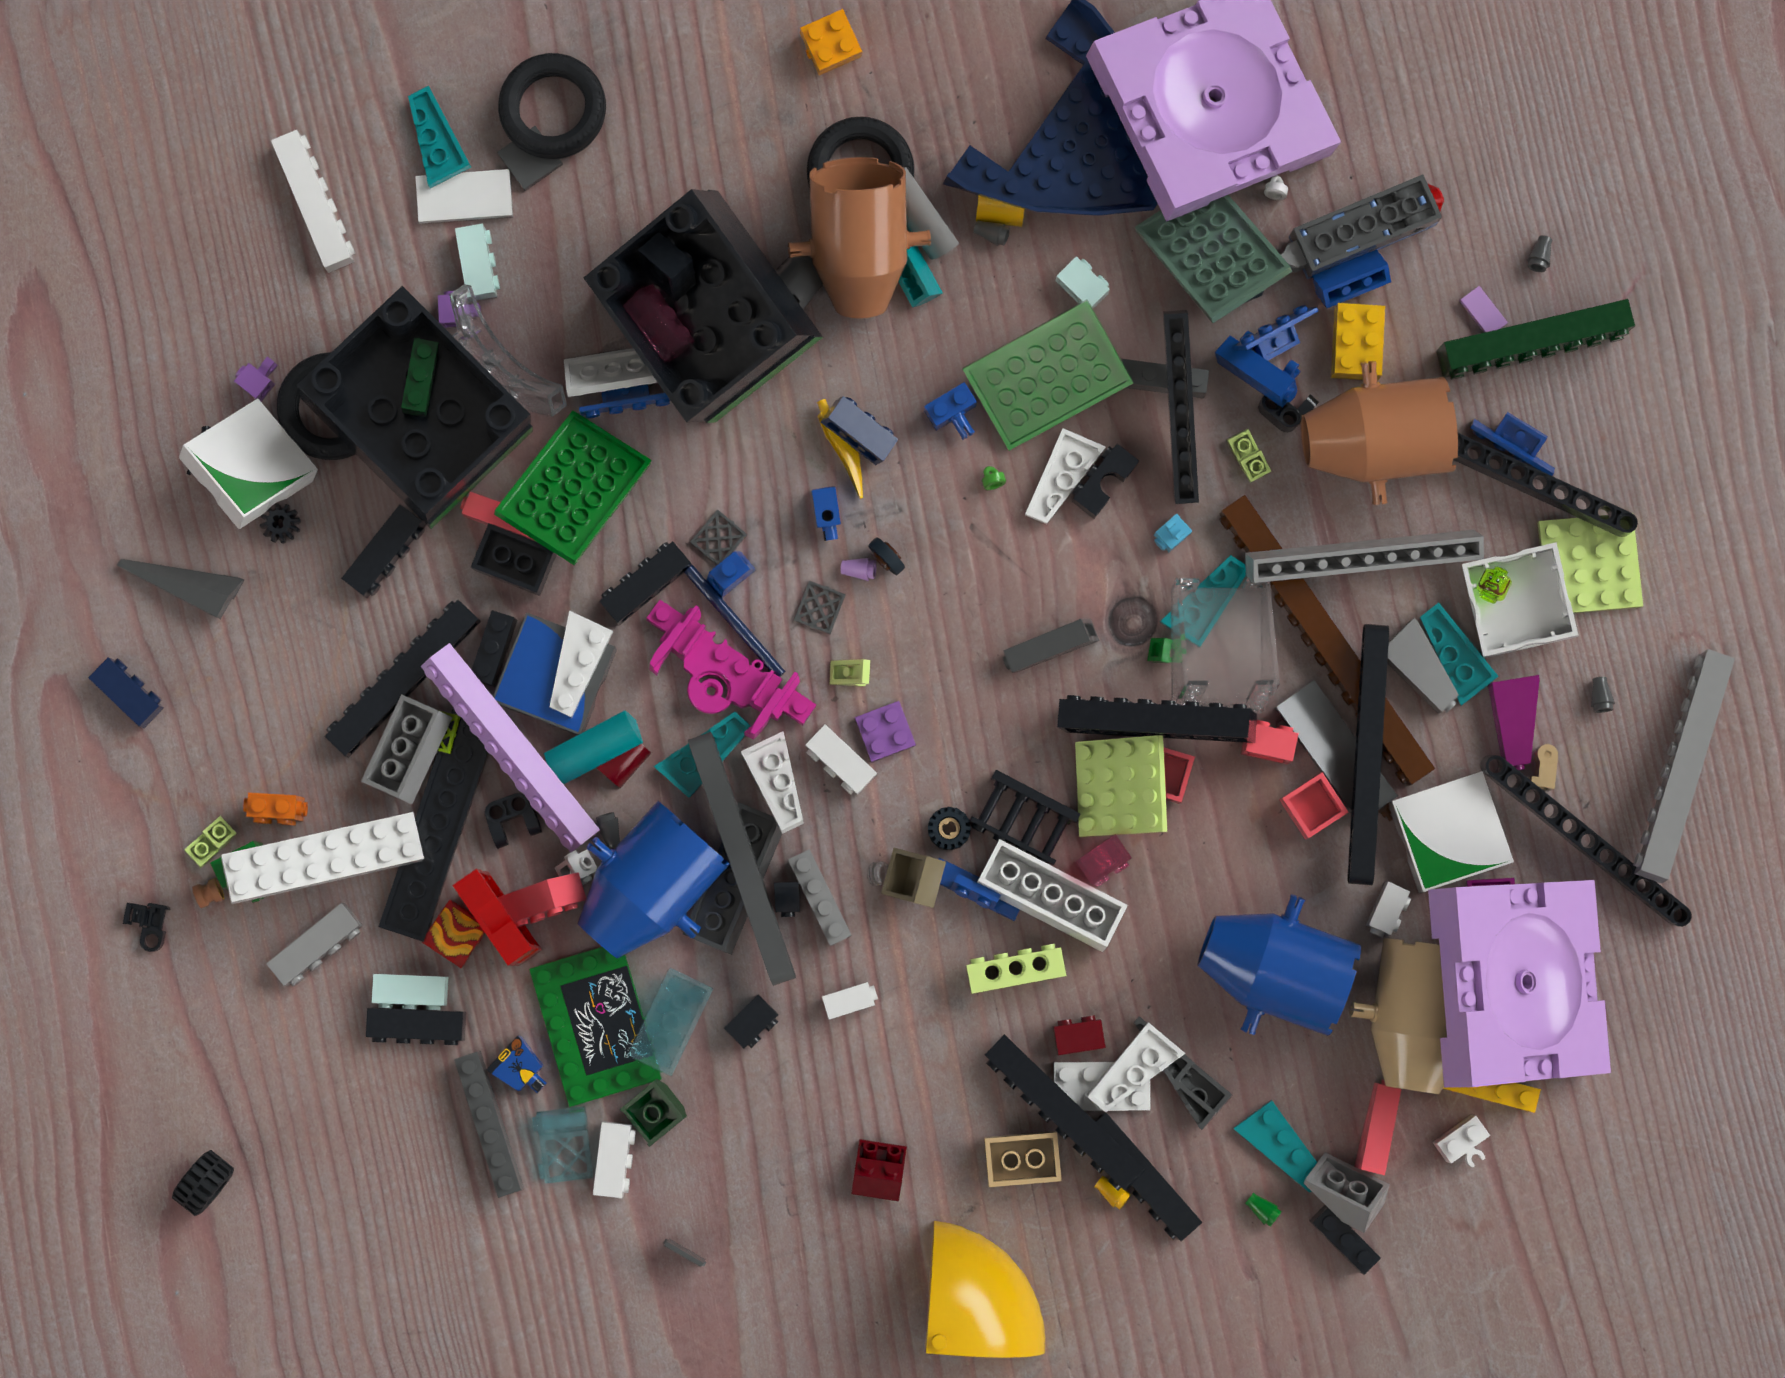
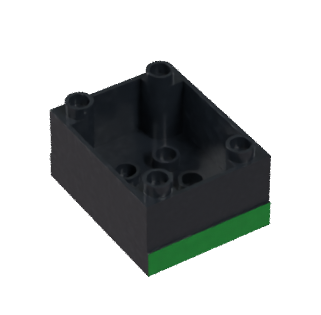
(736, 312)
(421, 459)

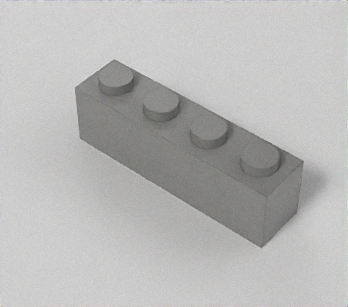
(819, 897)
(314, 945)

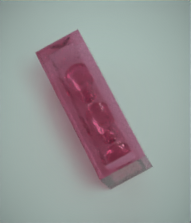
(658, 323)

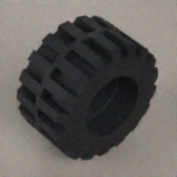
(202, 1182)

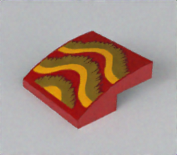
(454, 934)

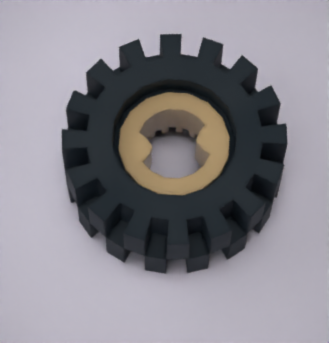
(955, 839)

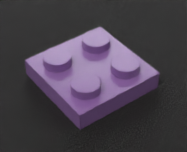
(885, 731)

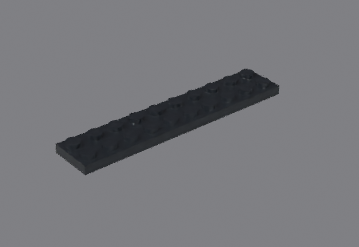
(439, 827)

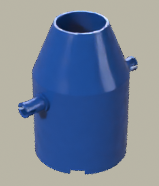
(648, 883)
(1280, 967)

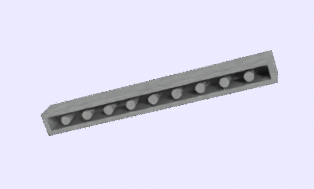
(1364, 556)
(1684, 766)

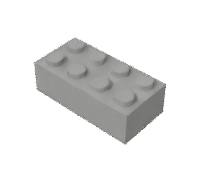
(406, 749)

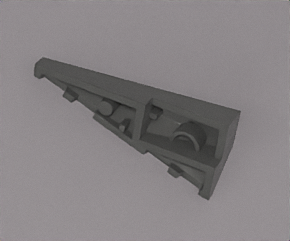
(202, 589)
(1195, 1087)

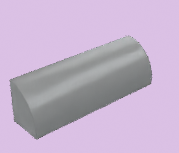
(923, 216)

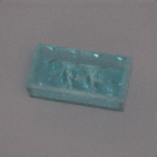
(669, 1022)

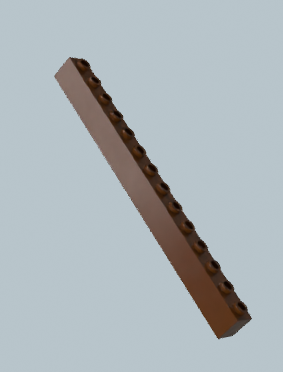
(1326, 640)

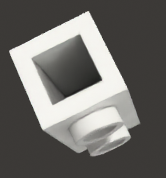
(1388, 909)
(849, 1000)

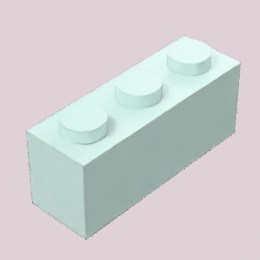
(477, 260)
(410, 991)

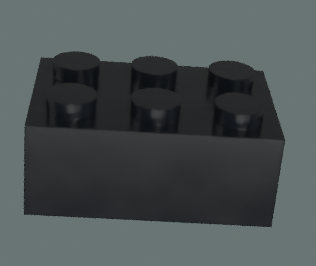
(513, 559)

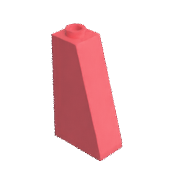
(482, 510)
(1378, 1129)

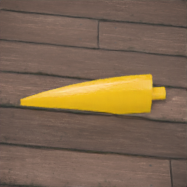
(846, 453)

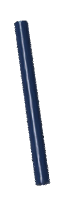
(734, 621)

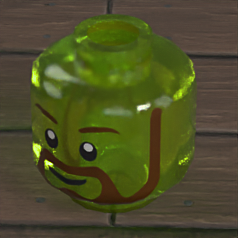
(1494, 585)

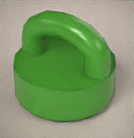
(993, 480)

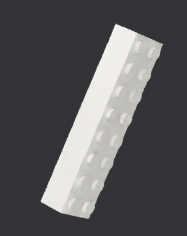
(322, 858)

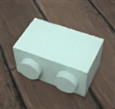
(1082, 283)

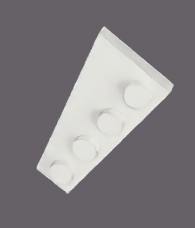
(1065, 469)
(579, 657)
(774, 777)
(1139, 1062)

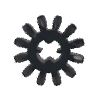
(289, 523)

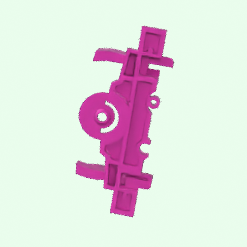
(744, 682)

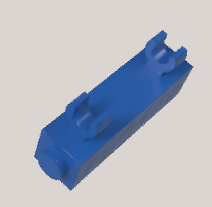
(1258, 372)

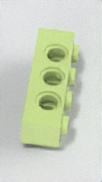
(1053, 968)

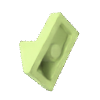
(850, 672)

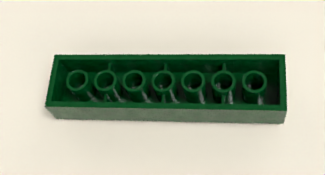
(1535, 338)

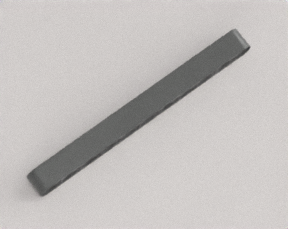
(742, 859)

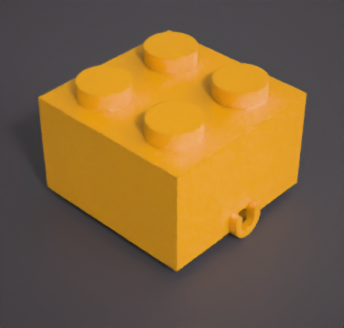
(830, 42)

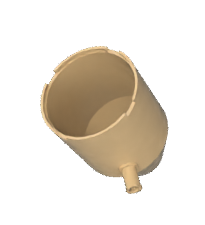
(1408, 1016)

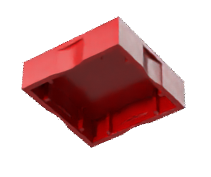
(480, 896)

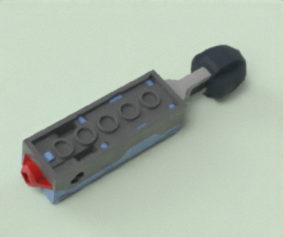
(1363, 227)

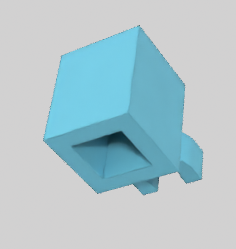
(1172, 533)

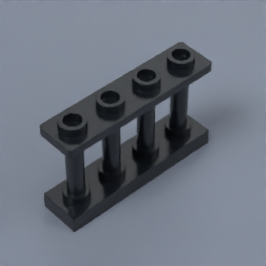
(1023, 794)

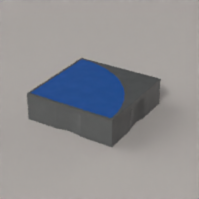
(531, 675)

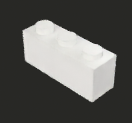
(840, 760)
(613, 1159)

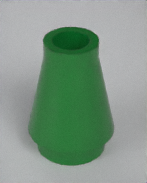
(1265, 1210)

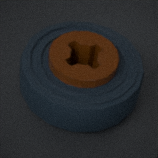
(886, 556)

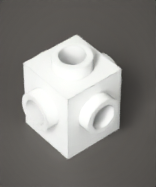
(579, 863)

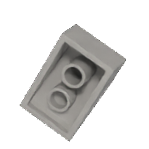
(1347, 1191)

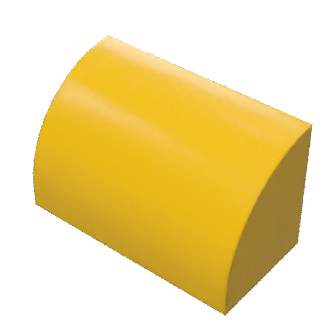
(998, 212)

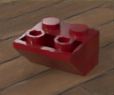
(879, 1170)

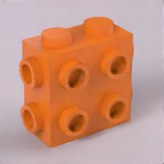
(279, 807)

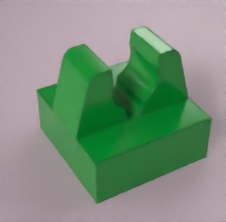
(1159, 650)

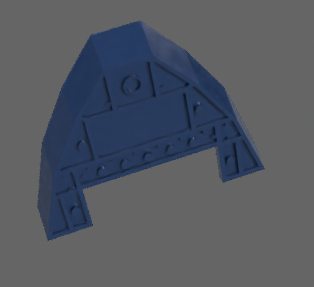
(1079, 153)

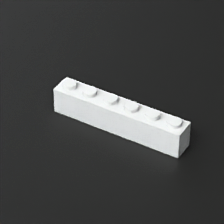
(312, 200)

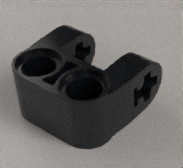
(1276, 415)
(495, 825)

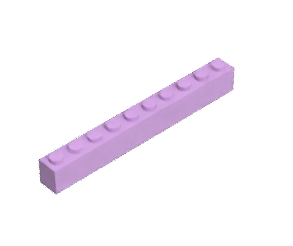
(509, 747)

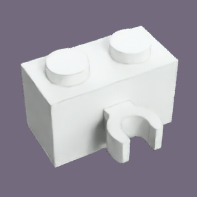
(1462, 1140)

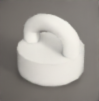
(1276, 189)

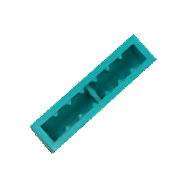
(918, 279)
(594, 747)

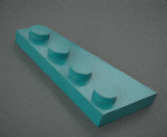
(438, 145)
(1226, 575)
(1457, 654)
(681, 766)
(1278, 1142)

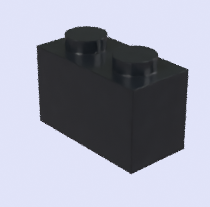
(751, 1022)

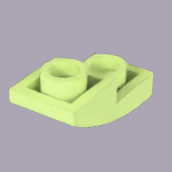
(1248, 455)
(211, 841)

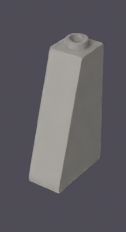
(1419, 666)

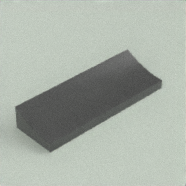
(1327, 741)
(721, 908)

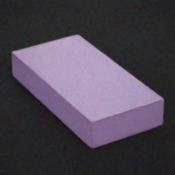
(1483, 310)

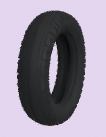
(548, 66)
(859, 128)
(290, 420)

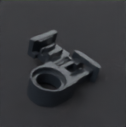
(152, 918)

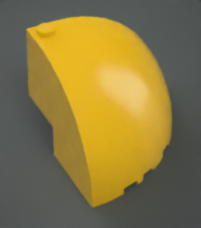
(979, 1299)

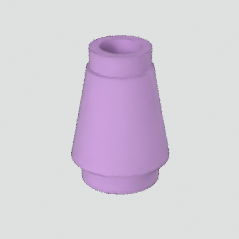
(859, 568)

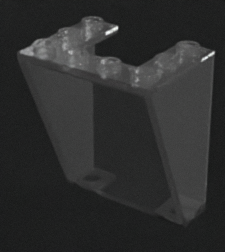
(1223, 645)

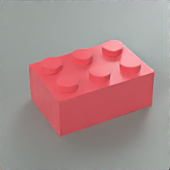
(544, 898)

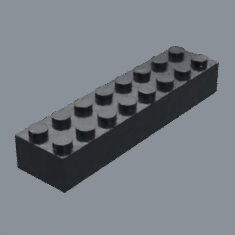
(1151, 719)

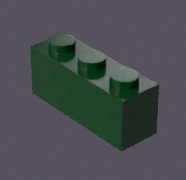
(420, 377)

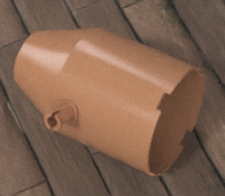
(859, 233)
(1383, 432)

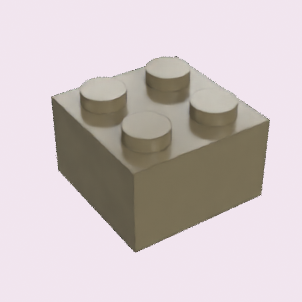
(913, 877)

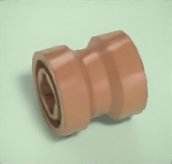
(208, 893)

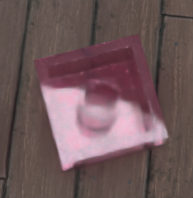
(1103, 860)

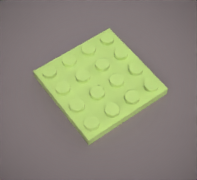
(1596, 565)
(1121, 786)

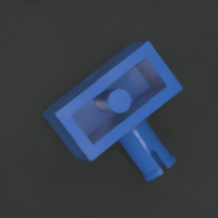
(951, 409)

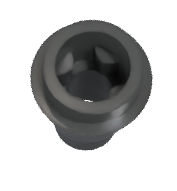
(993, 232)
(1540, 256)
(1602, 697)
(609, 829)

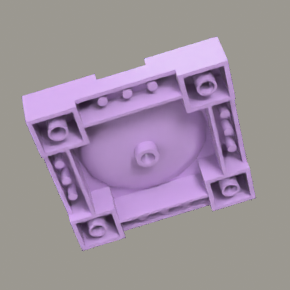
(1203, 148)
(1519, 982)

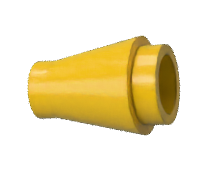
(1115, 1197)

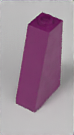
(1514, 717)

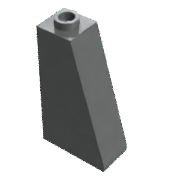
(1050, 645)

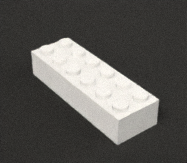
(1052, 895)

